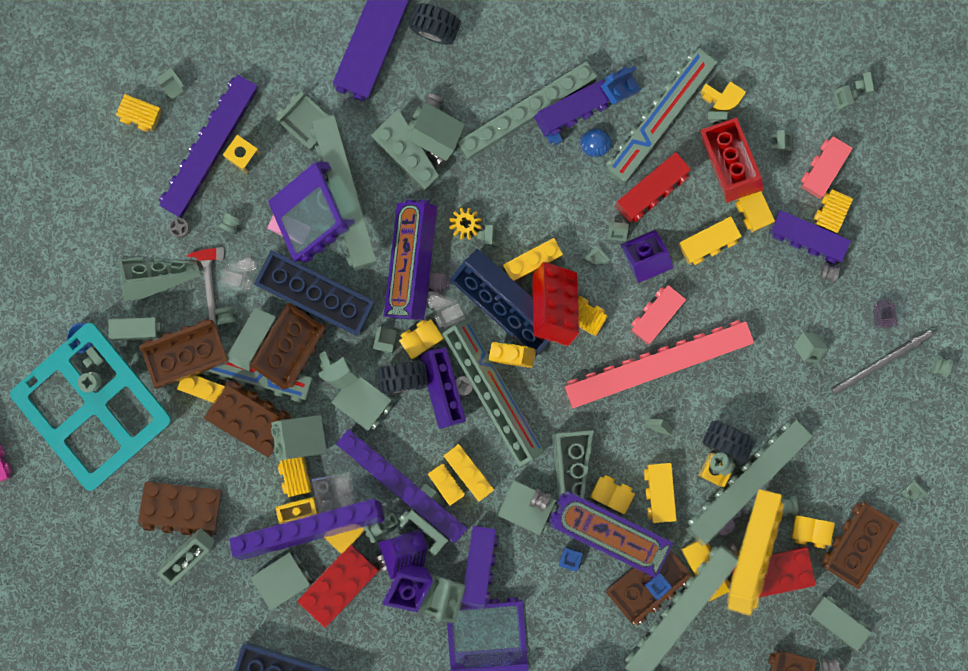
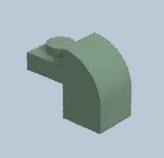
(337, 373)

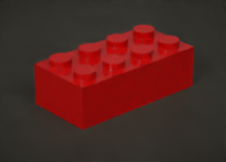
(731, 160)
(656, 185)
(555, 304)
(787, 572)
(338, 585)

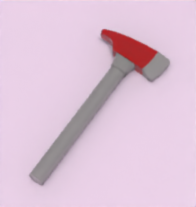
(206, 257)

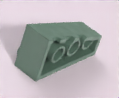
(571, 461)

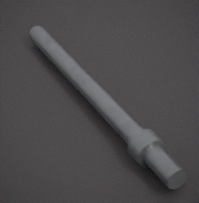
(913, 343)

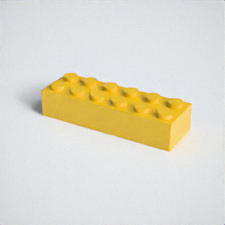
(755, 552)

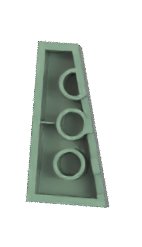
(408, 155)

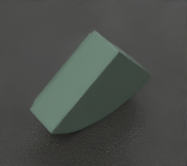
(597, 256)
(659, 425)
(913, 491)
(433, 494)

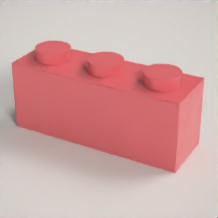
(825, 167)
(657, 314)

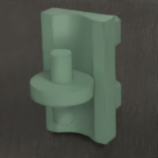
(381, 529)

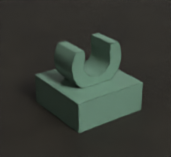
(868, 83)
(845, 97)
(716, 117)
(784, 141)
(617, 231)
(490, 235)
(94, 358)

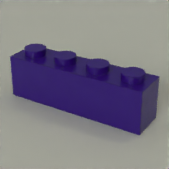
(571, 109)
(810, 237)
(443, 388)
(478, 567)

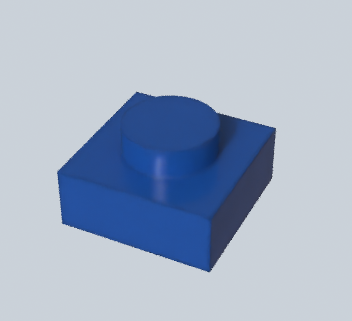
(554, 139)
(570, 559)
(657, 586)

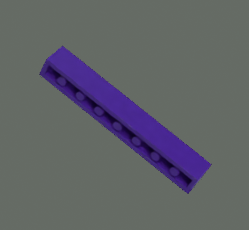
(209, 146)
(401, 486)
(307, 529)

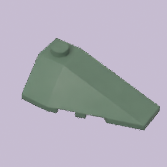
(147, 278)

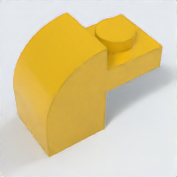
(723, 102)

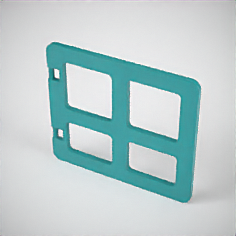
(94, 404)

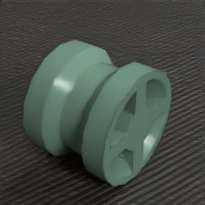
(230, 224)
(225, 316)
(942, 366)
(92, 379)
(727, 463)
(790, 506)

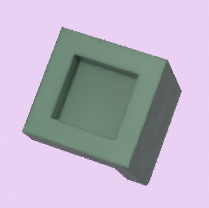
(171, 84)
(385, 340)
(810, 347)

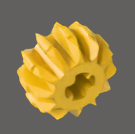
(469, 218)

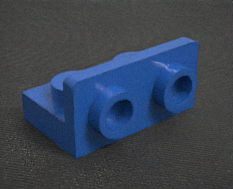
(621, 86)

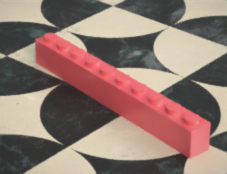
(659, 364)

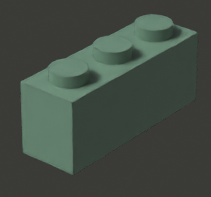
(251, 338)
(185, 557)
(840, 622)

